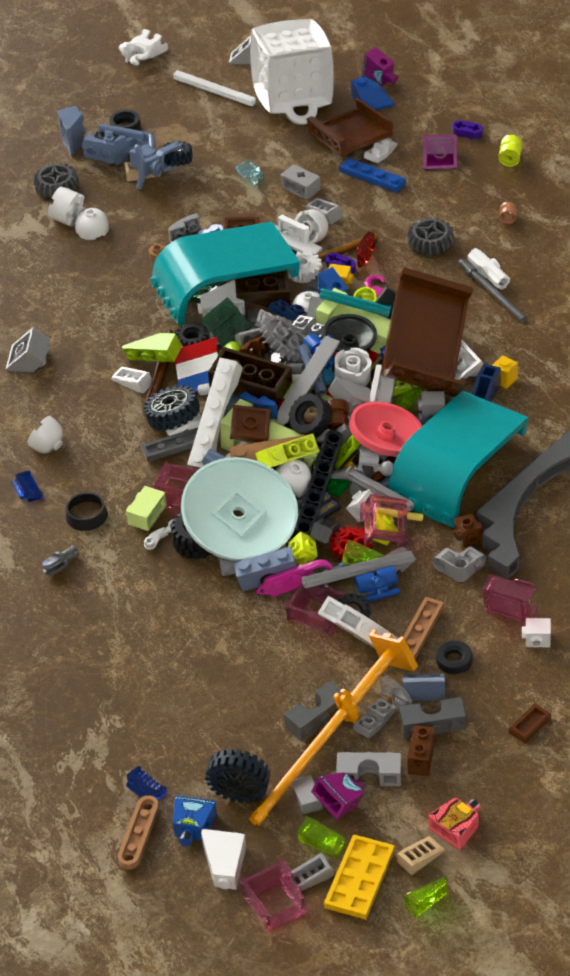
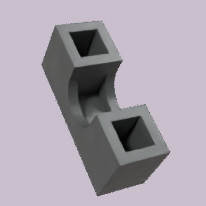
(448, 719)
(304, 721)

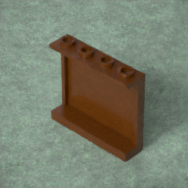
(351, 129)

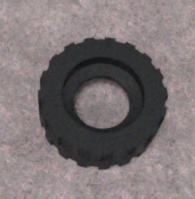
(299, 408)

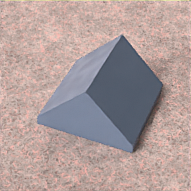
(424, 686)

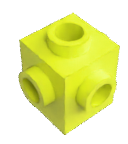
(386, 523)
(303, 548)

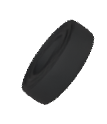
(454, 647)

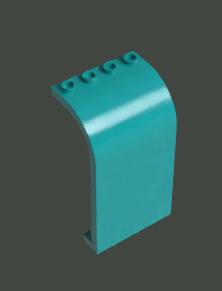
(217, 257)
(448, 451)

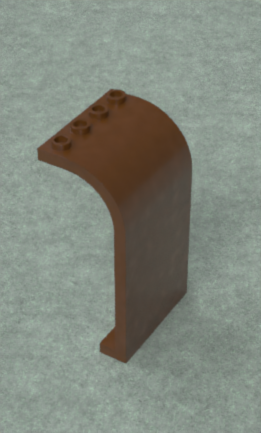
(426, 332)

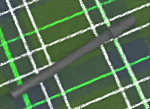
(472, 271)

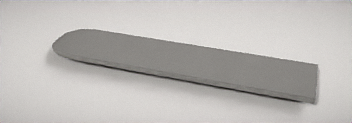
(308, 377)

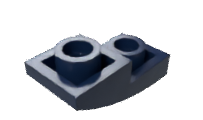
(283, 309)

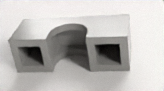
(384, 765)

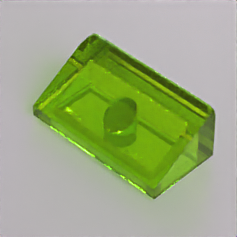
(406, 399)

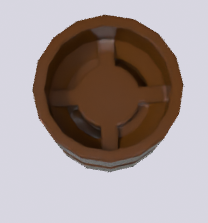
(339, 411)

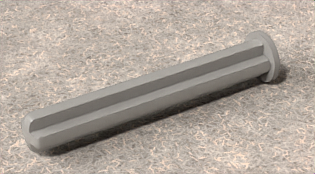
(375, 487)

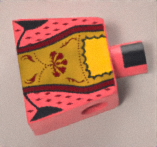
(455, 821)

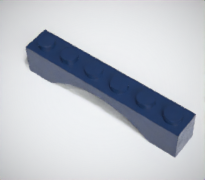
(487, 382)

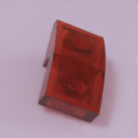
(365, 246)

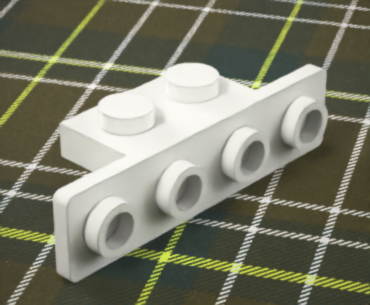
(296, 235)

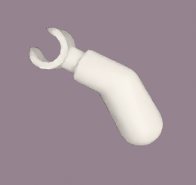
(153, 539)

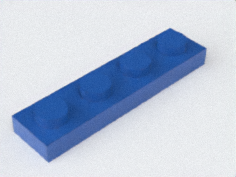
(373, 175)

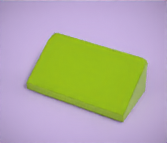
(346, 450)

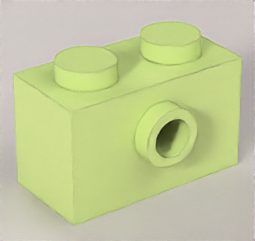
(146, 508)

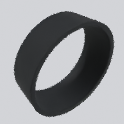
(89, 523)

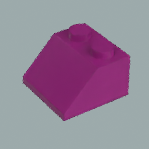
(440, 151)

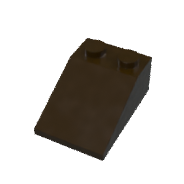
(264, 288)

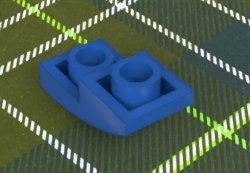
(262, 402)

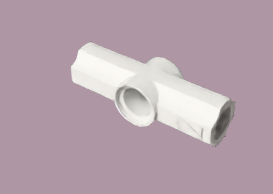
(488, 268)

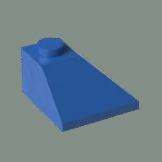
(370, 93)

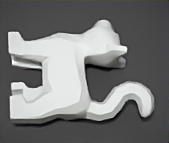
(144, 47)

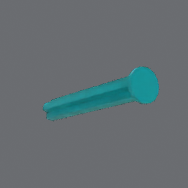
(355, 302)

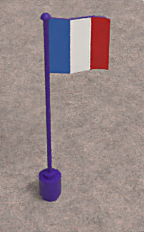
(194, 363)

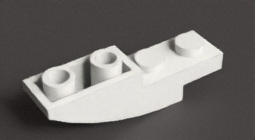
(350, 620)

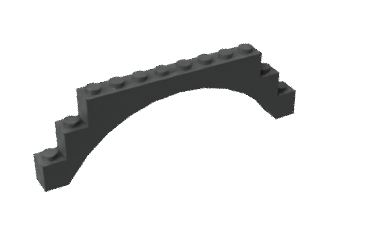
(501, 511)

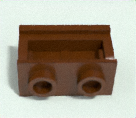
(421, 750)

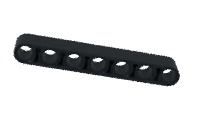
(319, 482)

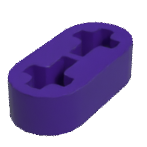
(467, 129)
(338, 259)

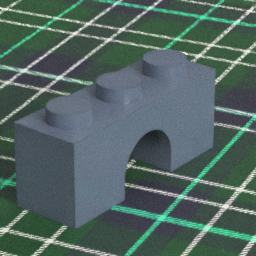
(252, 569)

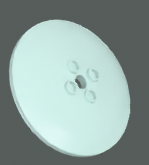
(244, 486)

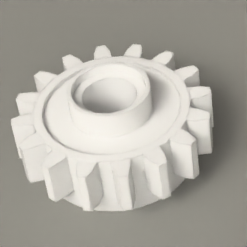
(309, 267)

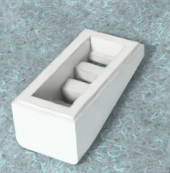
(134, 379)

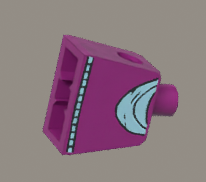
(379, 67)
(338, 793)

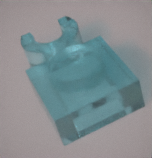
(249, 170)

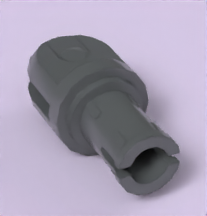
(59, 560)

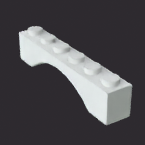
(222, 387)

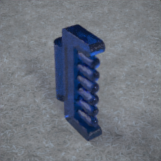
(26, 486)
(144, 788)

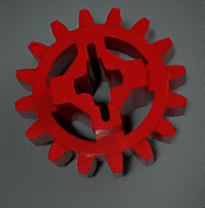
(340, 540)

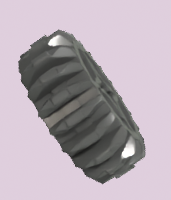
(54, 176)
(430, 236)

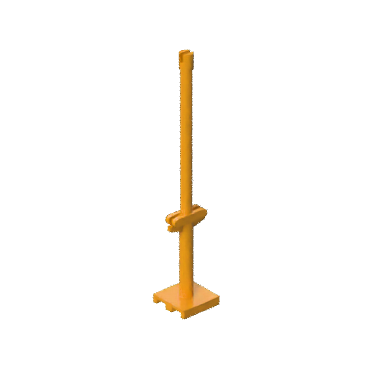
(390, 653)

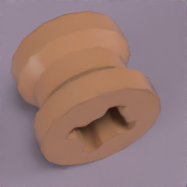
(507, 212)

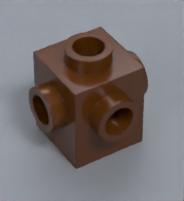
(468, 530)

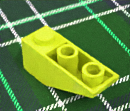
(289, 450)

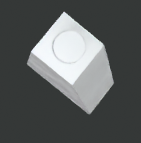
(216, 296)
(224, 856)

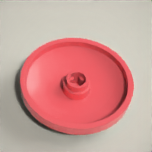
(383, 427)

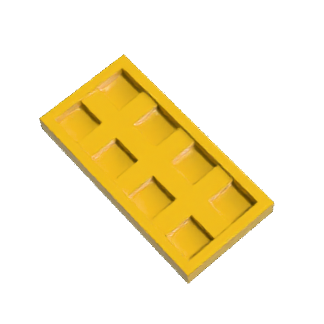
(359, 877)

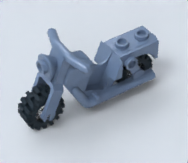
(113, 147)

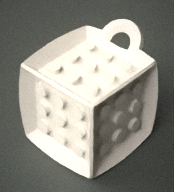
(292, 67)

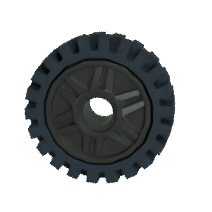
(171, 407)
(238, 776)

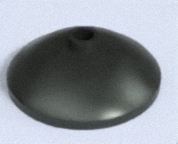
(351, 331)

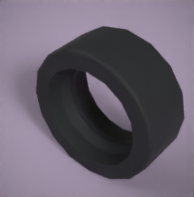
(126, 116)

